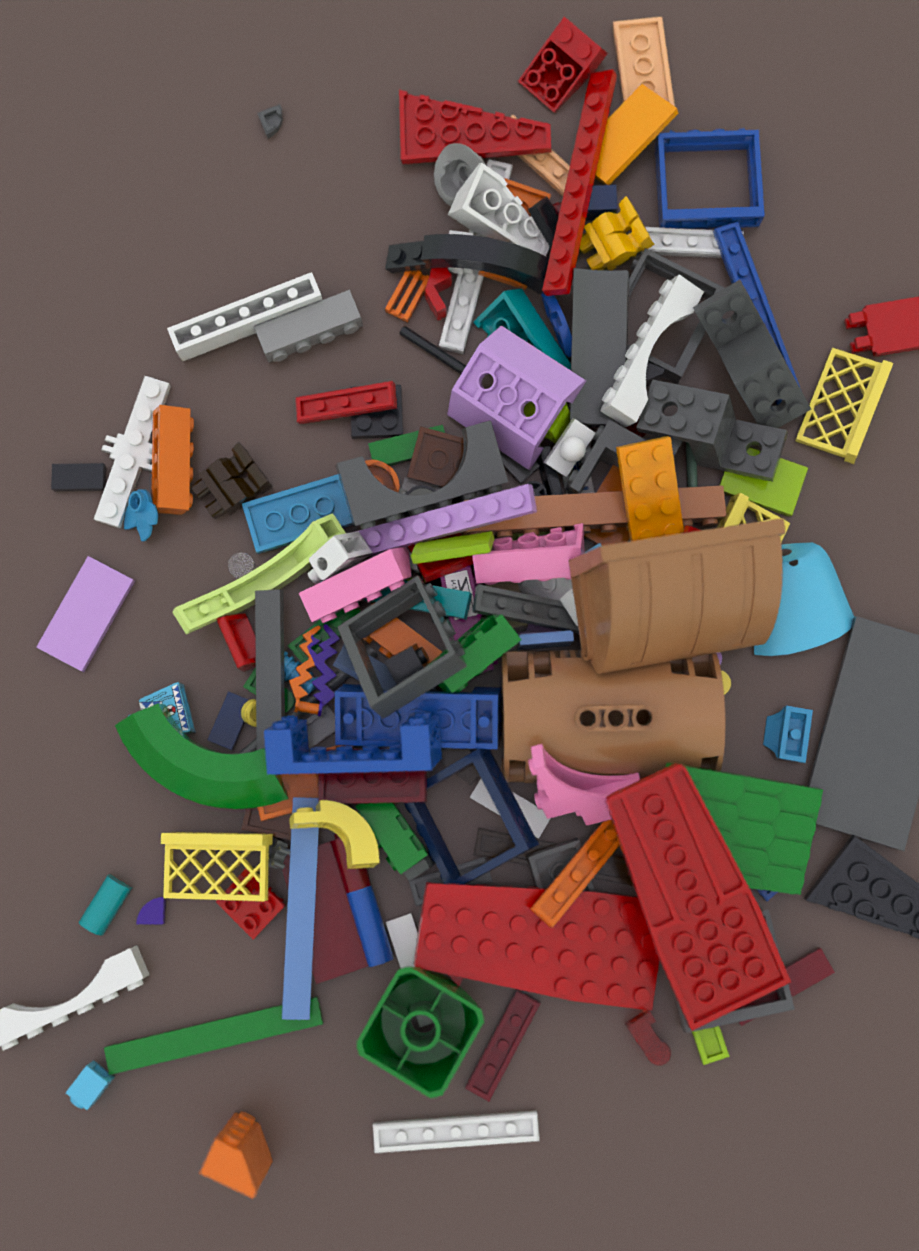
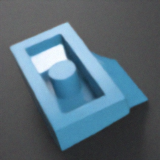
(789, 733)

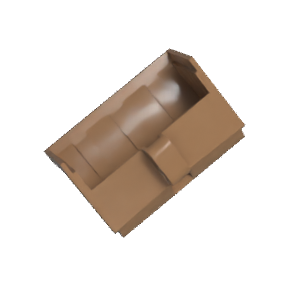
(678, 595)

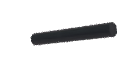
(432, 349)

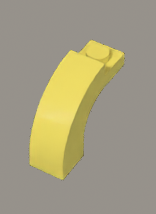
(348, 825)

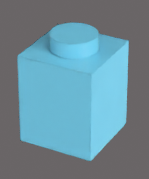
(89, 1085)

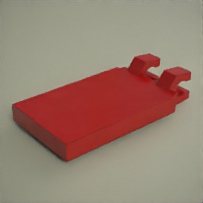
(889, 325)

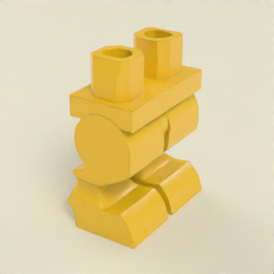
(610, 239)

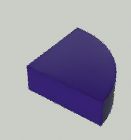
(153, 912)

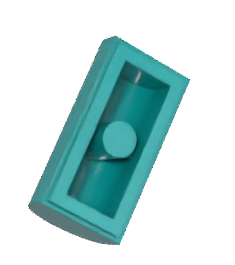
(105, 905)

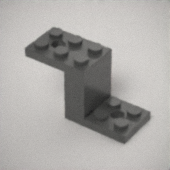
(751, 357)
(711, 429)
(604, 450)

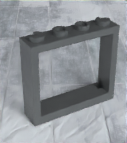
(669, 271)
(380, 614)
(782, 1004)

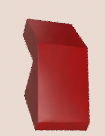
(438, 281)

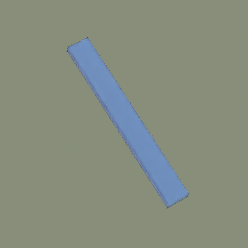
(300, 918)

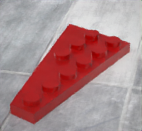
(432, 125)

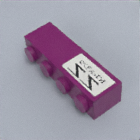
(464, 581)

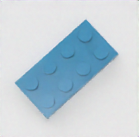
(285, 515)

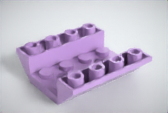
(520, 377)

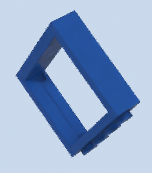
(709, 141)

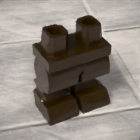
(227, 486)

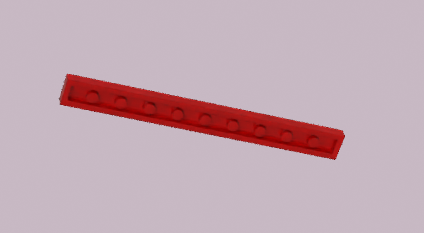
(579, 183)

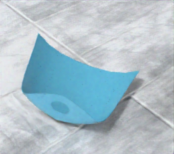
(811, 603)

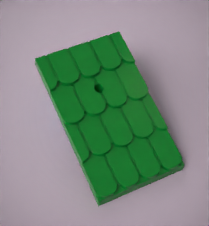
(763, 825)

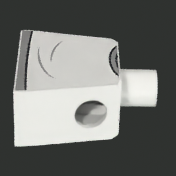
(337, 556)

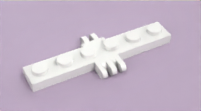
(131, 453)

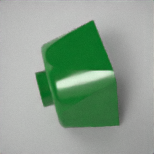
(416, 1057)

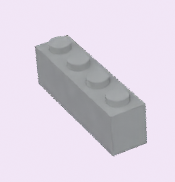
(309, 326)

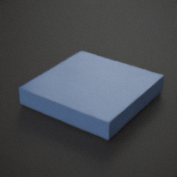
(545, 640)

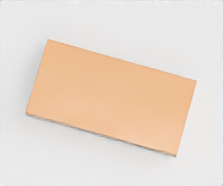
(642, 57)

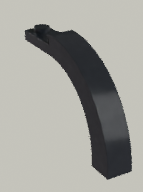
(470, 253)

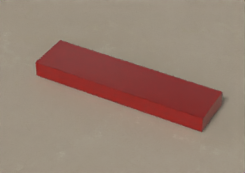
(346, 402)

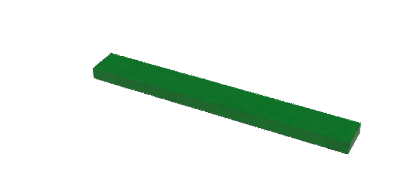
(205, 1037)

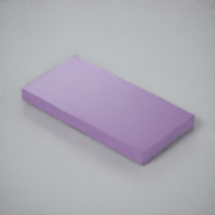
(85, 614)

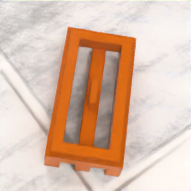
(417, 275)

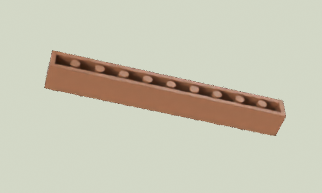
(605, 512)

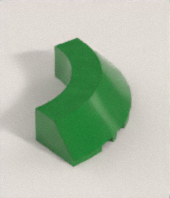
(194, 770)

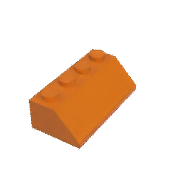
(239, 1155)

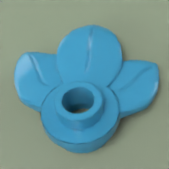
(141, 513)

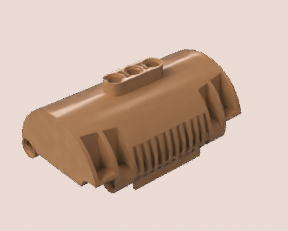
(552, 688)

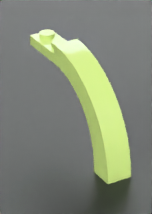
(271, 575)

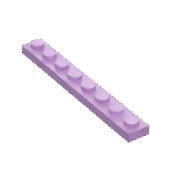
(451, 519)

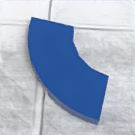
(558, 322)

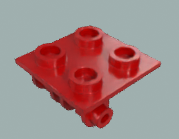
(252, 915)

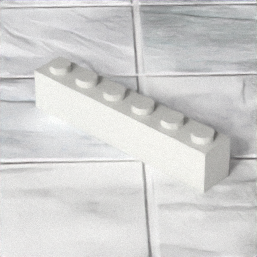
(240, 317)

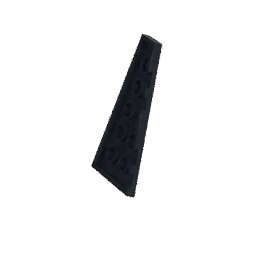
(869, 889)

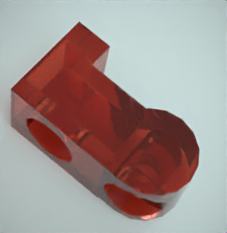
(653, 1047)

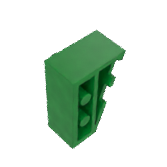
(483, 645)
(393, 835)

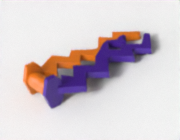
(317, 660)

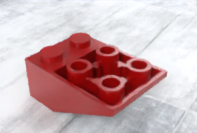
(562, 65)

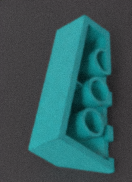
(518, 315)

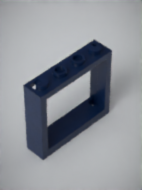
(505, 804)

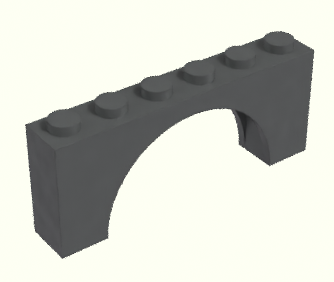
(371, 500)

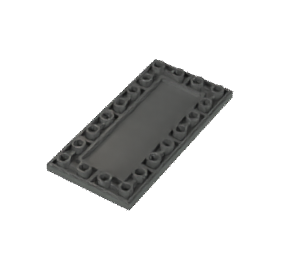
(872, 738)

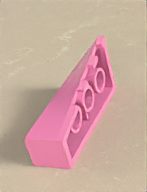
(530, 557)
(357, 584)

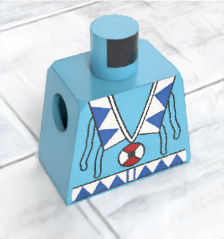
(176, 700)

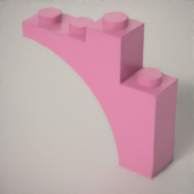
(569, 791)

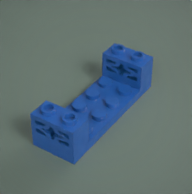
(464, 718)
(289, 749)

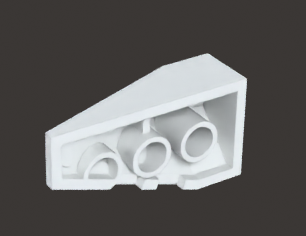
(494, 212)

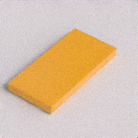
(631, 131)

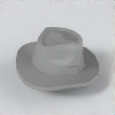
(453, 169)

